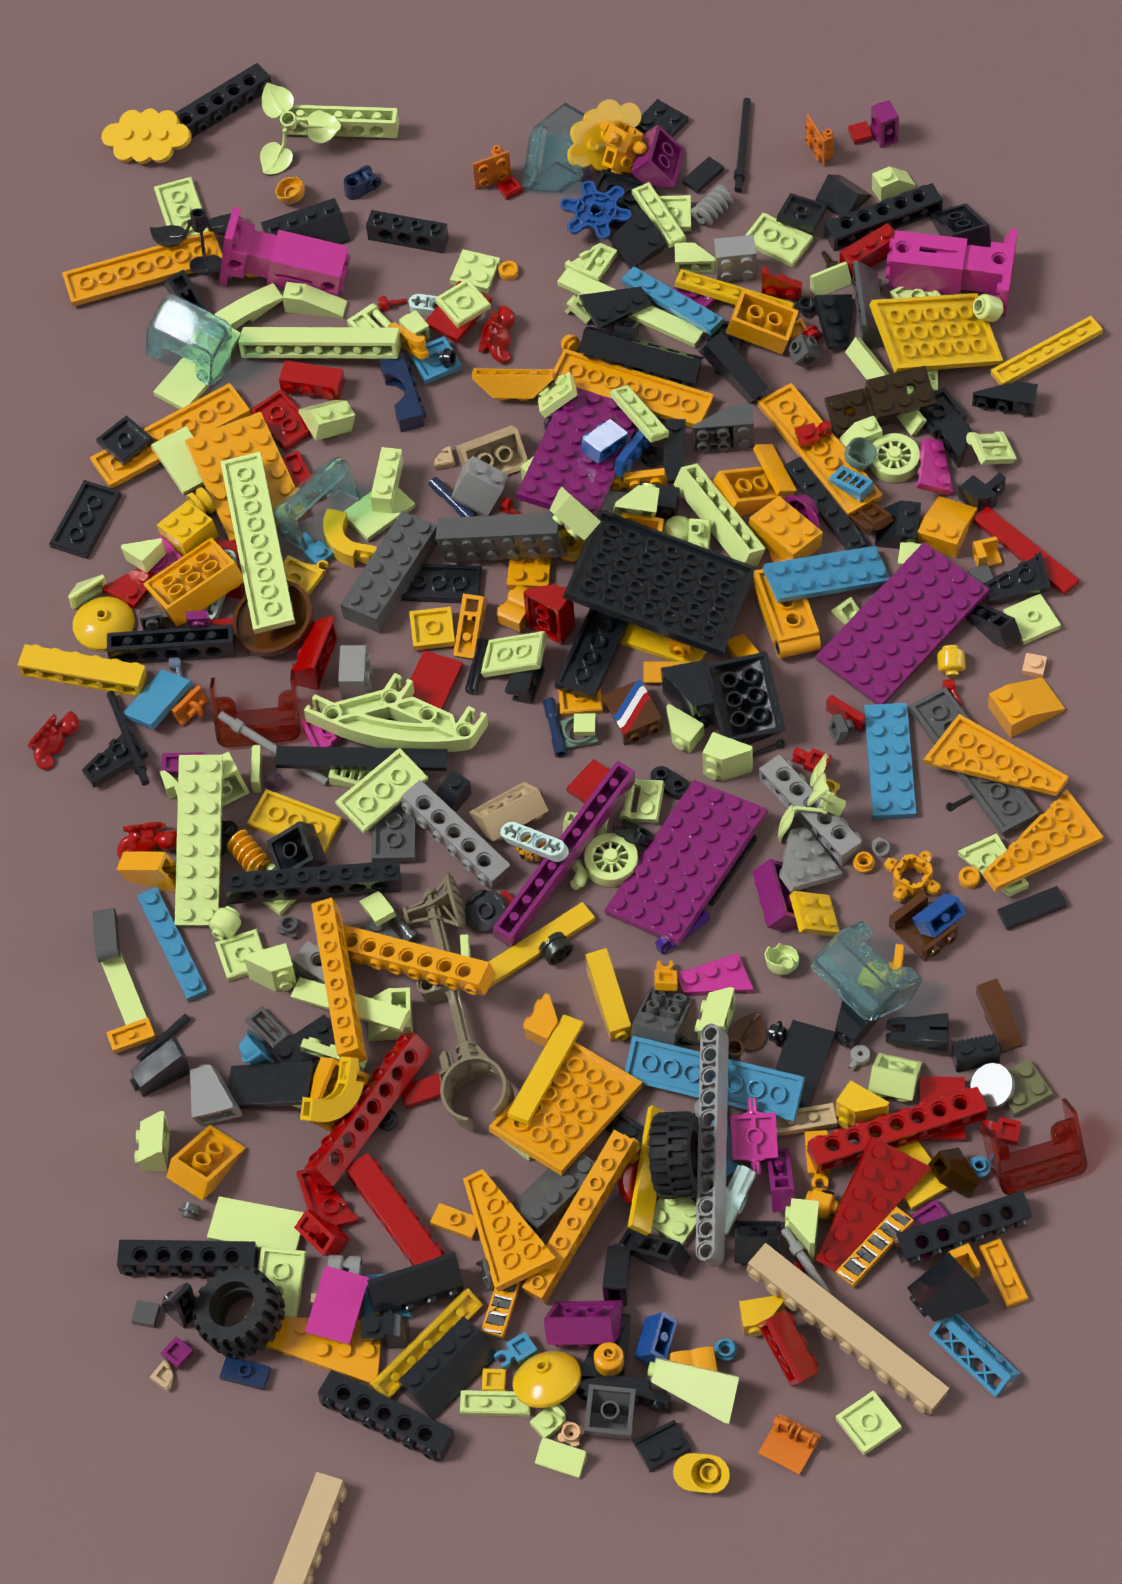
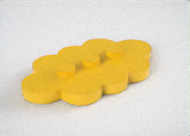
(146, 136)
(588, 137)

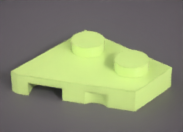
(594, 261)

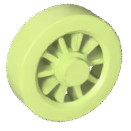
(893, 463)
(610, 860)

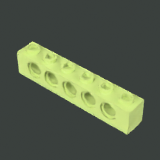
(354, 121)

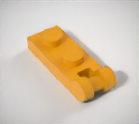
(411, 342)

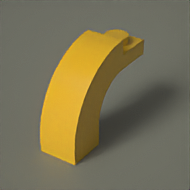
(343, 549)
(340, 1100)

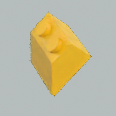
(858, 1105)

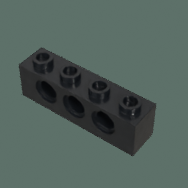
(407, 231)

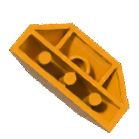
(512, 383)

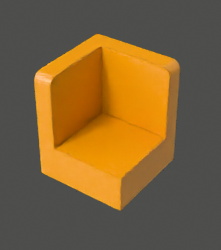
(986, 552)
(967, 1260)

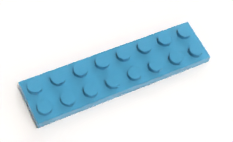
(679, 1071)

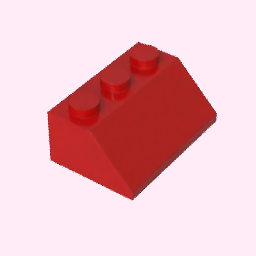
(549, 612)
(316, 653)
(788, 1347)

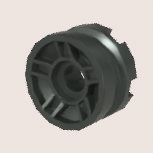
(556, 948)

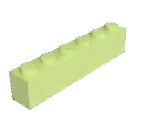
(725, 522)

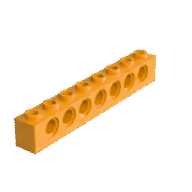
(418, 961)
(338, 980)
(582, 1214)

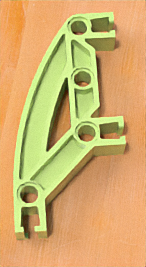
(365, 722)

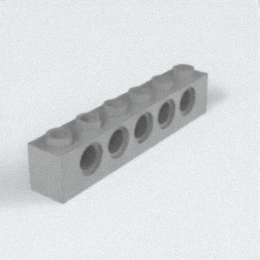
(422, 795)
(840, 849)

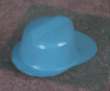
(253, 1049)

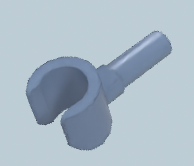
(175, 664)

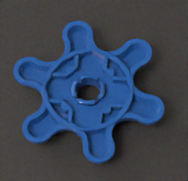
(593, 200)

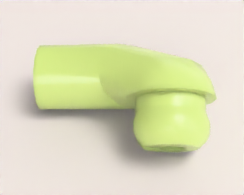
(580, 877)

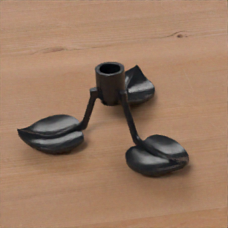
(171, 236)

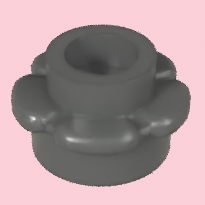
(189, 1210)

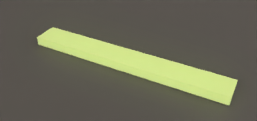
(650, 316)

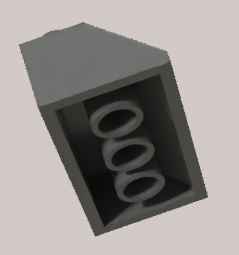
(867, 288)
(551, 1195)

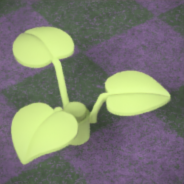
(278, 102)
(828, 801)

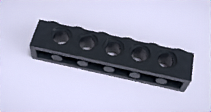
(224, 100)
(895, 211)
(171, 643)
(906, 1240)
(177, 1250)
(338, 1385)

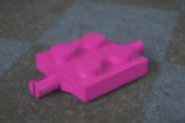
(754, 1136)

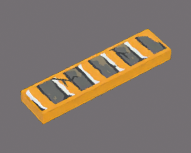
(873, 1247)
(500, 1311)

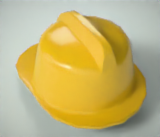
(701, 1473)

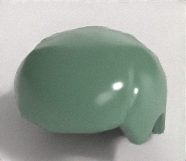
(860, 453)

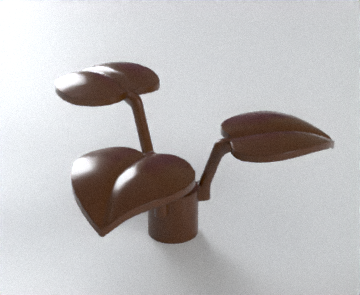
(743, 1034)

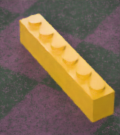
(82, 670)

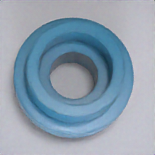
(983, 1172)
(725, 1343)

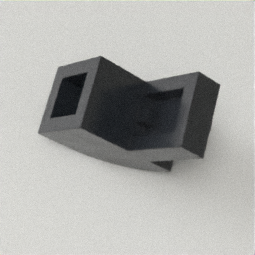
(980, 495)
(390, 1328)

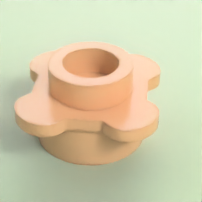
(567, 1428)

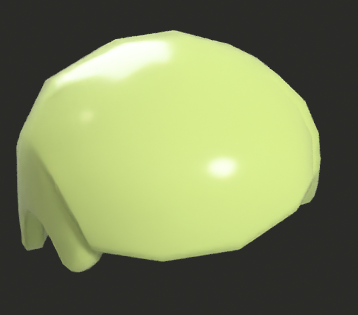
(678, 527)
(781, 959)

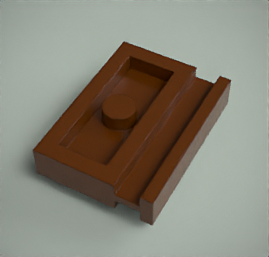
(871, 518)

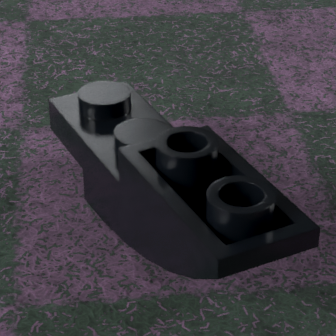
(644, 1395)

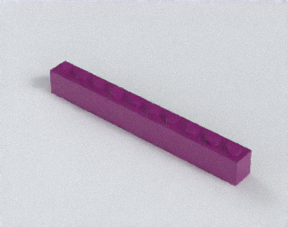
(576, 838)

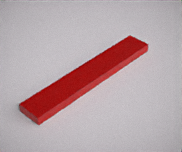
(1024, 548)

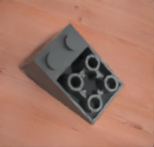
(725, 430)
(662, 1016)

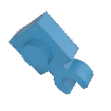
(519, 1349)

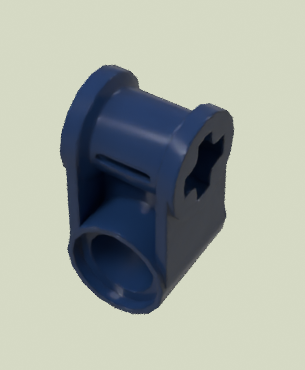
(360, 182)

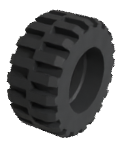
(674, 1154)
(256, 1328)

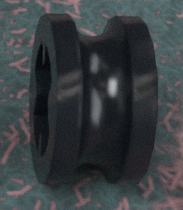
(651, 451)

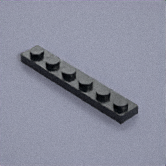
(827, 506)

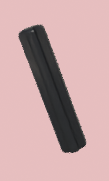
(476, 666)

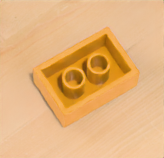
(762, 321)
(785, 530)

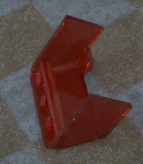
(274, 723)
(1042, 1163)

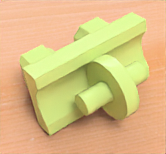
(700, 532)

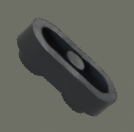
(670, 780)

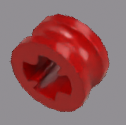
(813, 331)

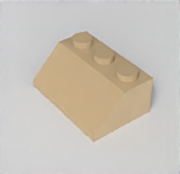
(499, 449)
(515, 805)

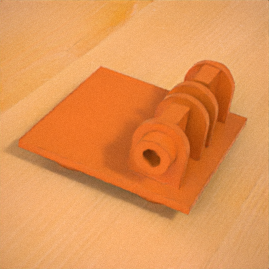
(820, 142)
(492, 168)
(789, 1444)

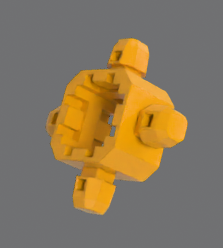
(623, 137)
(922, 865)

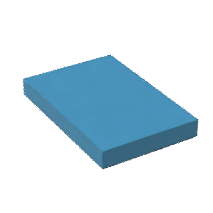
(157, 699)

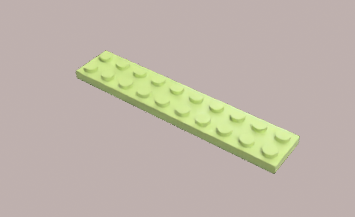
(257, 543)

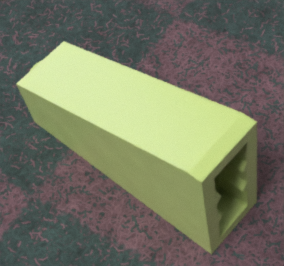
(699, 1386)

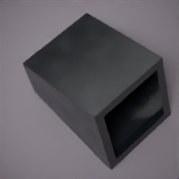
(689, 690)
(946, 1290)

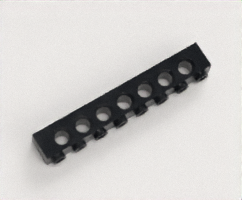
(312, 882)

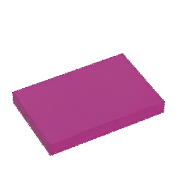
(337, 1305)

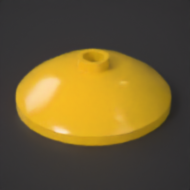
(92, 630)
(547, 1379)

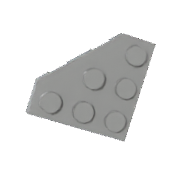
(806, 861)

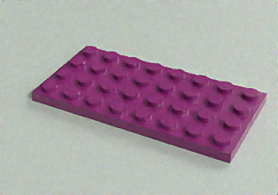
(560, 457)
(902, 624)
(686, 862)

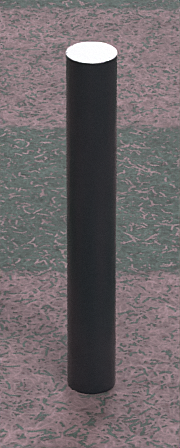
(164, 1037)

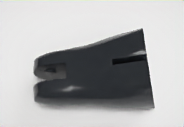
(920, 1032)

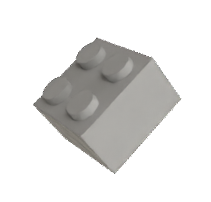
(735, 258)
(354, 671)

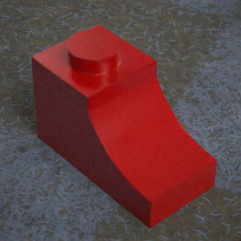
(321, 1234)

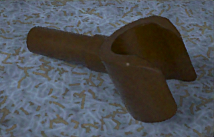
(829, 263)

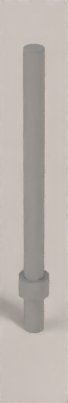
(238, 726)
(797, 1250)

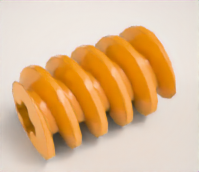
(247, 852)

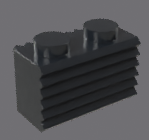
(975, 1052)

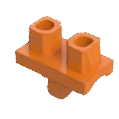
(190, 705)

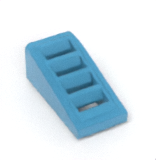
(859, 494)

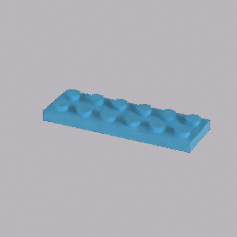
(826, 574)
(890, 761)

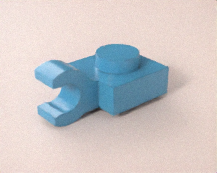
(316, 551)

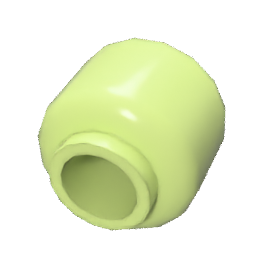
(988, 308)
(225, 923)

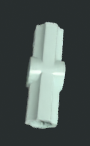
(737, 1194)

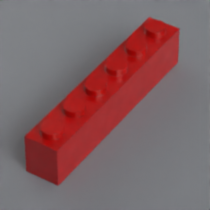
(391, 1210)

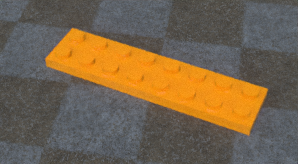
(135, 269)
(661, 396)
(790, 410)
(200, 416)

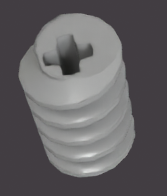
(712, 205)

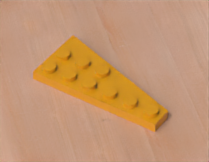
(982, 754)
(1048, 840)
(506, 1238)
(356, 1360)

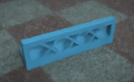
(980, 1347)

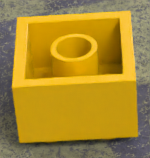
(187, 528)

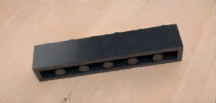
(640, 354)

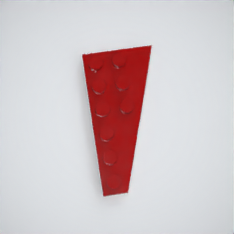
(875, 1189)

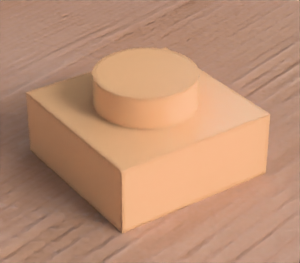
(1034, 665)

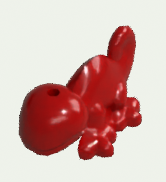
(496, 334)
(51, 738)
(147, 838)

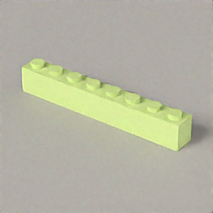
(320, 342)

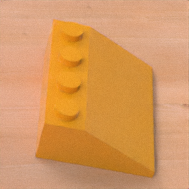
(194, 581)

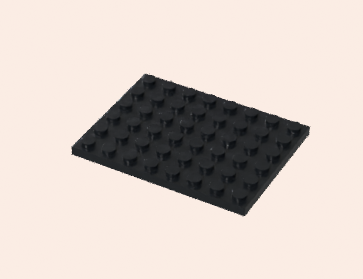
(660, 583)

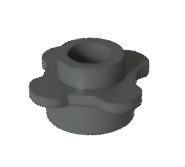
(289, 921)

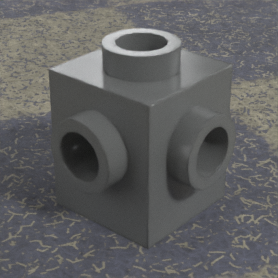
(804, 351)

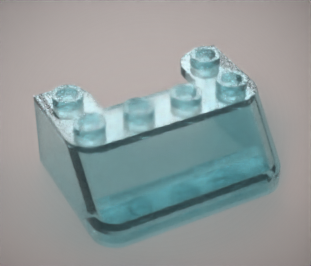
(546, 157)
(193, 335)
(325, 480)
(862, 975)

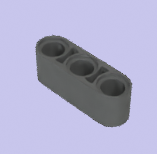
(106, 935)

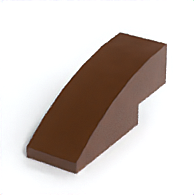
(999, 1015)

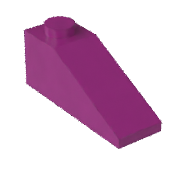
(780, 1181)

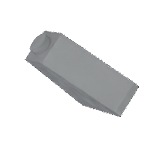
(211, 1097)

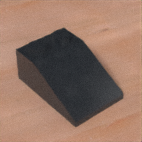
(962, 222)

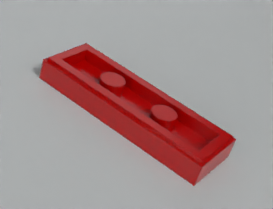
(296, 467)

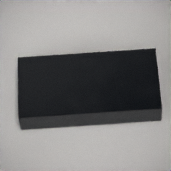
(703, 174)

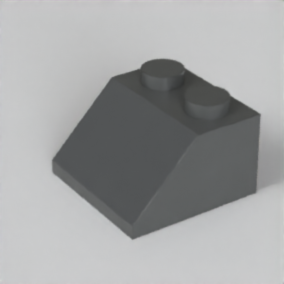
(610, 1412)

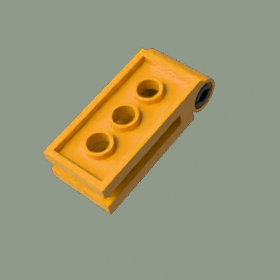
(788, 623)

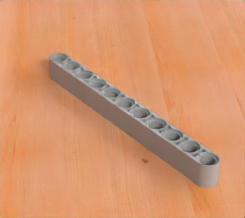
(717, 1152)

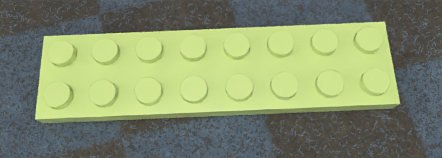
(198, 839)

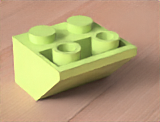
(395, 996)

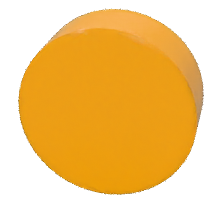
(508, 270)
(969, 877)

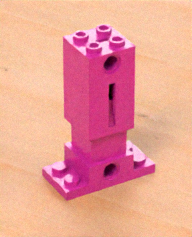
(282, 257)
(951, 265)

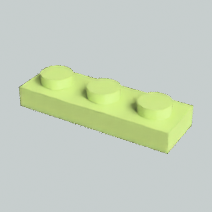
(315, 1048)

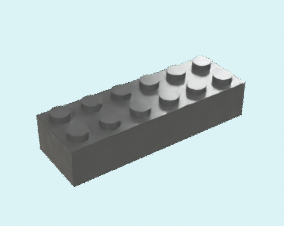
(501, 537)
(389, 572)

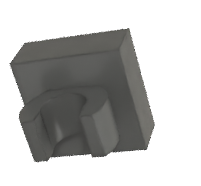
(839, 728)

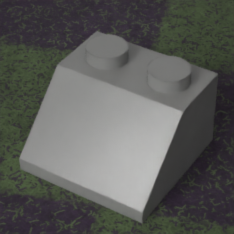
(479, 486)

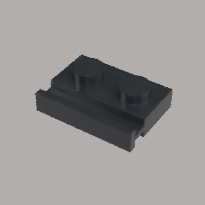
(662, 1446)

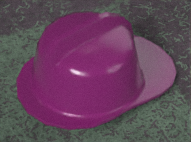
(804, 505)

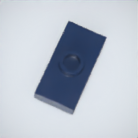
(245, 1373)

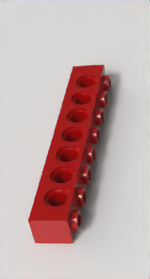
(415, 1053)
(911, 1132)

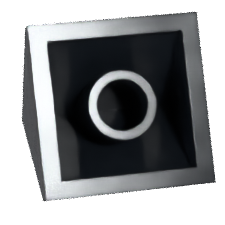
(841, 195)

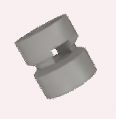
(354, 1263)

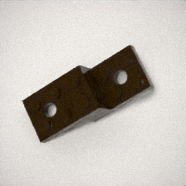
(881, 398)

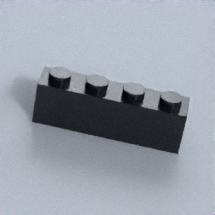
(317, 221)
(416, 1286)
(447, 1368)

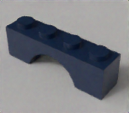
(407, 410)

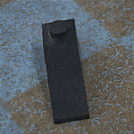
(181, 286)
(674, 448)
(995, 625)
(657, 1251)
(180, 1304)

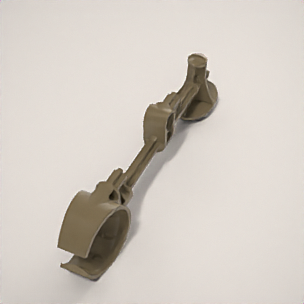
(471, 1059)

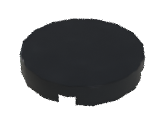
(484, 910)

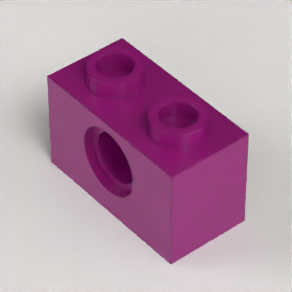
(884, 123)

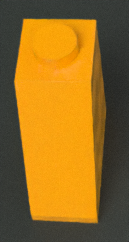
(149, 869)

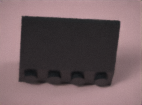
(745, 698)

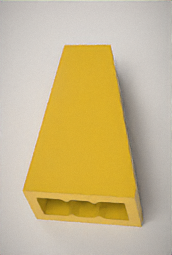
(608, 995)

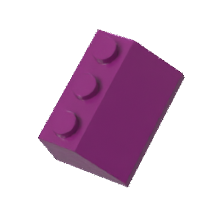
(660, 161)
(774, 897)
(583, 1322)

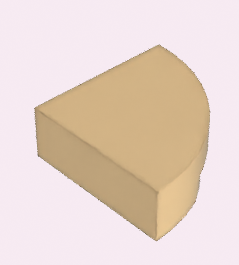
(444, 459)
(163, 1376)

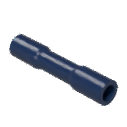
(444, 492)
(557, 738)

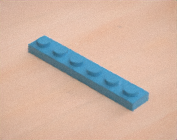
(673, 301)
(172, 944)

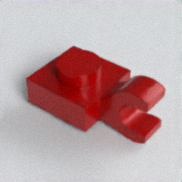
(810, 435)
(809, 759)
(1005, 1130)

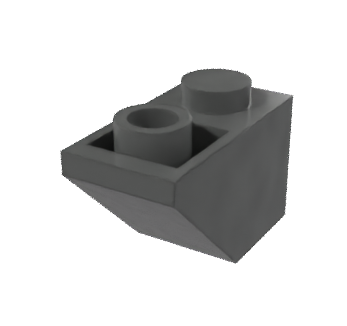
(152, 618)

